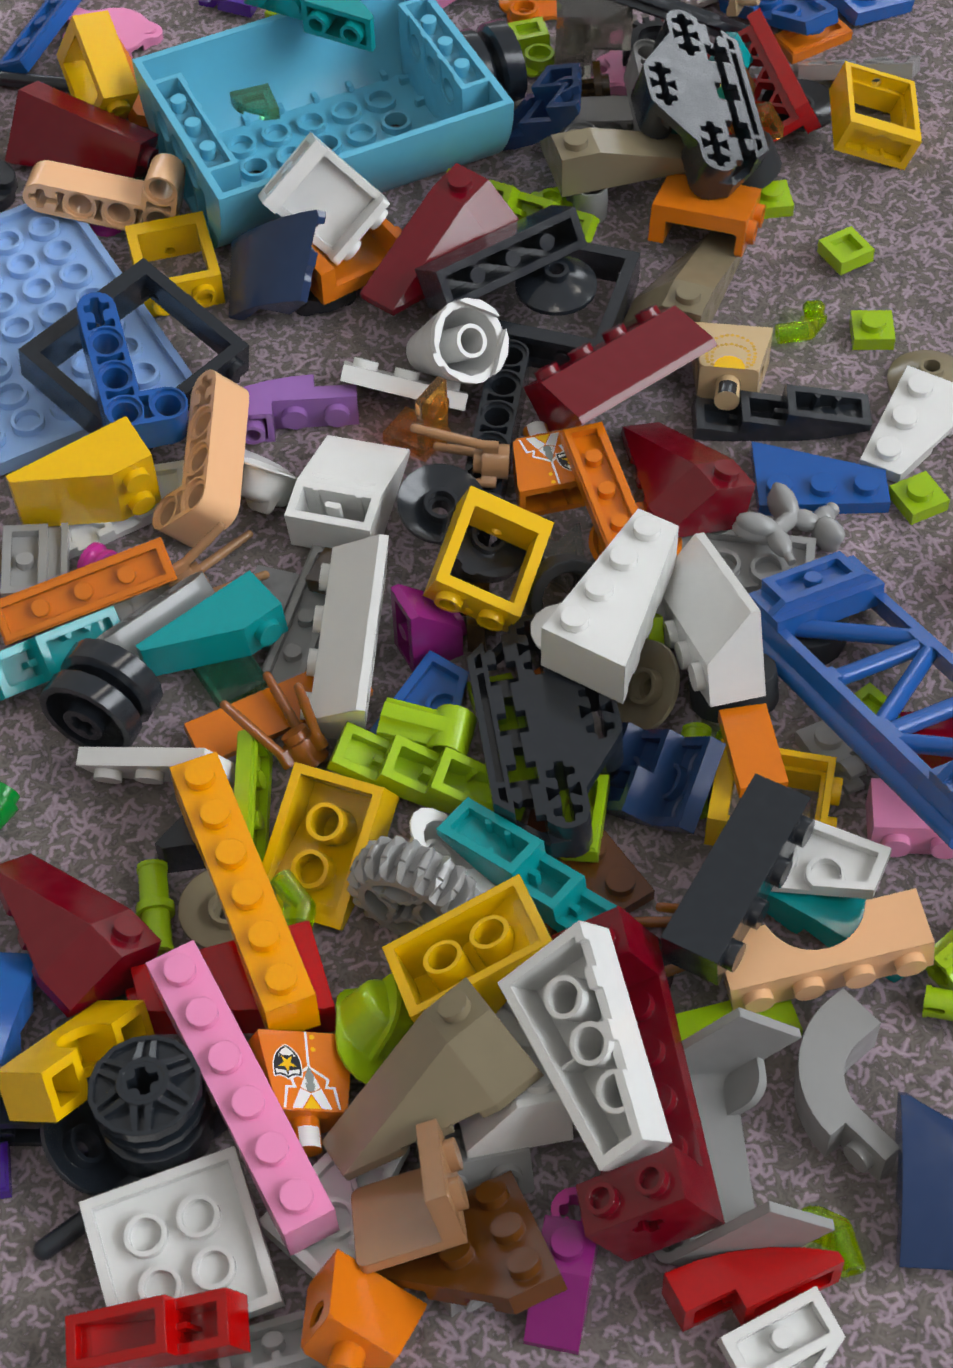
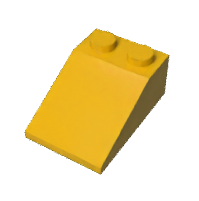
(89, 480)
(322, 831)
(473, 941)

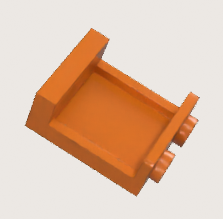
(736, 215)
(333, 281)

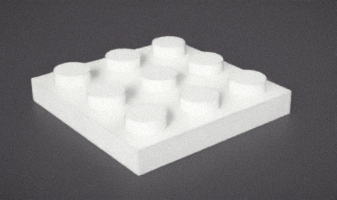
(182, 1235)

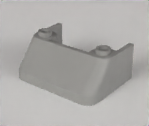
(727, 1081)

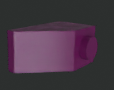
(424, 626)
(561, 1319)

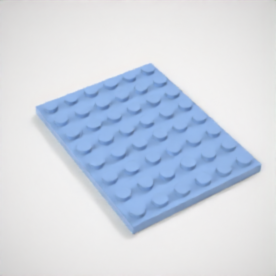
(43, 275)

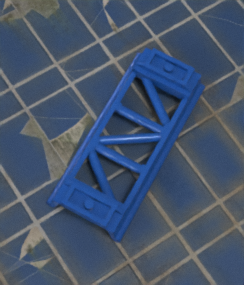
(806, 605)

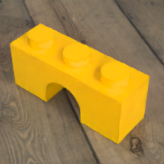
(52, 1074)

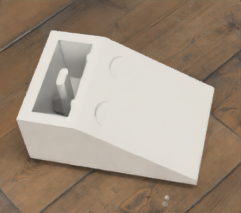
(345, 492)

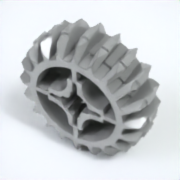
(406, 883)

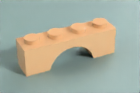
(887, 942)

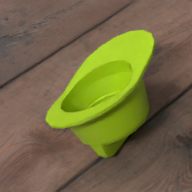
(369, 1025)

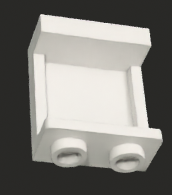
(323, 181)

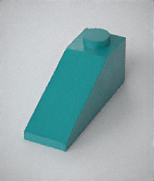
(218, 629)

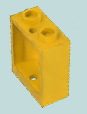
(97, 64)
(867, 136)
(174, 238)
(506, 523)
(803, 771)

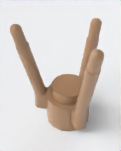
(488, 456)
(185, 567)

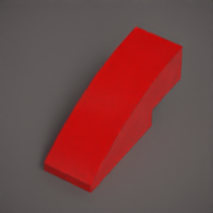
(747, 1282)
(160, 1331)

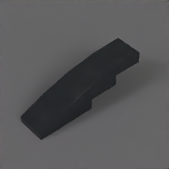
(793, 416)

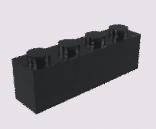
(502, 256)
(737, 879)

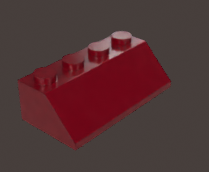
(616, 367)

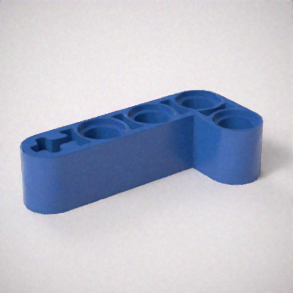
(116, 381)

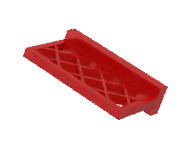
(781, 74)

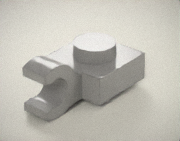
(824, 741)

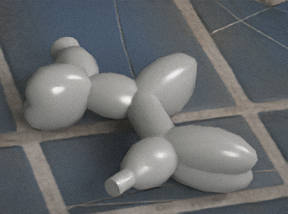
(784, 507)

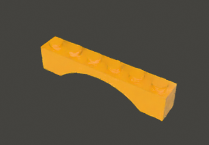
(246, 896)

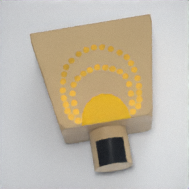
(734, 364)

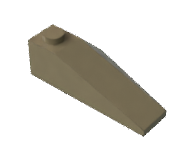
(609, 158)
(694, 281)
(443, 1069)

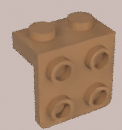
(413, 1210)

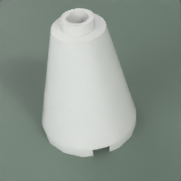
(460, 343)

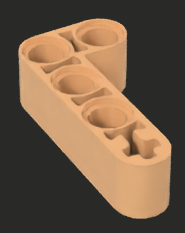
(107, 197)
(211, 462)

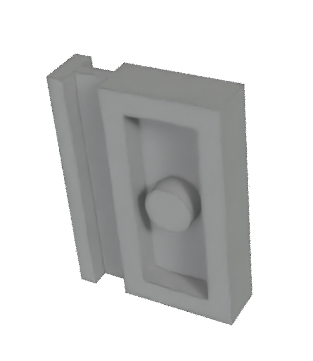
(32, 555)

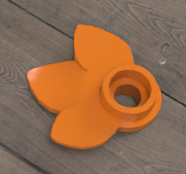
(527, 9)

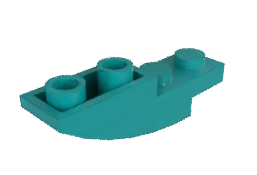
(335, 20)

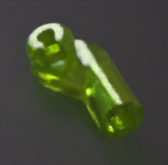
(806, 327)
(297, 904)
(842, 1240)

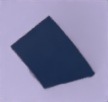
(549, 107)
(273, 265)
(663, 778)
(924, 1186)

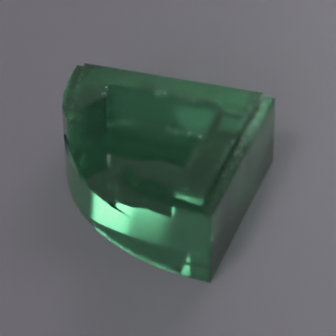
(257, 101)

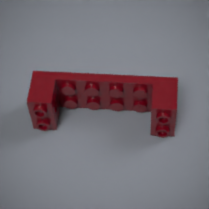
(673, 1190)

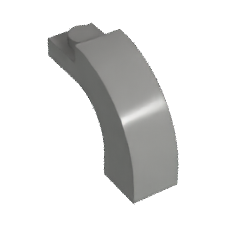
(831, 1044)

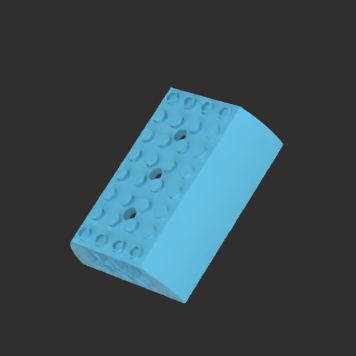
(346, 96)

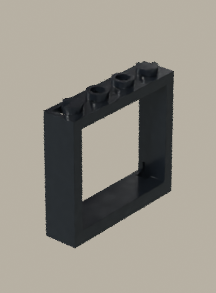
(609, 265)
(129, 290)

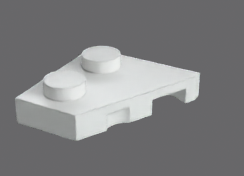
(789, 1336)

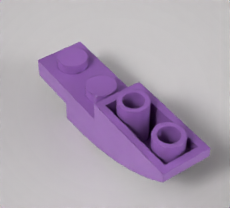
(297, 404)

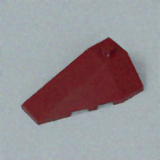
(450, 216)
(686, 479)
(73, 934)

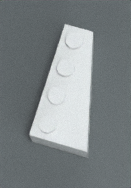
(611, 610)
(590, 1044)

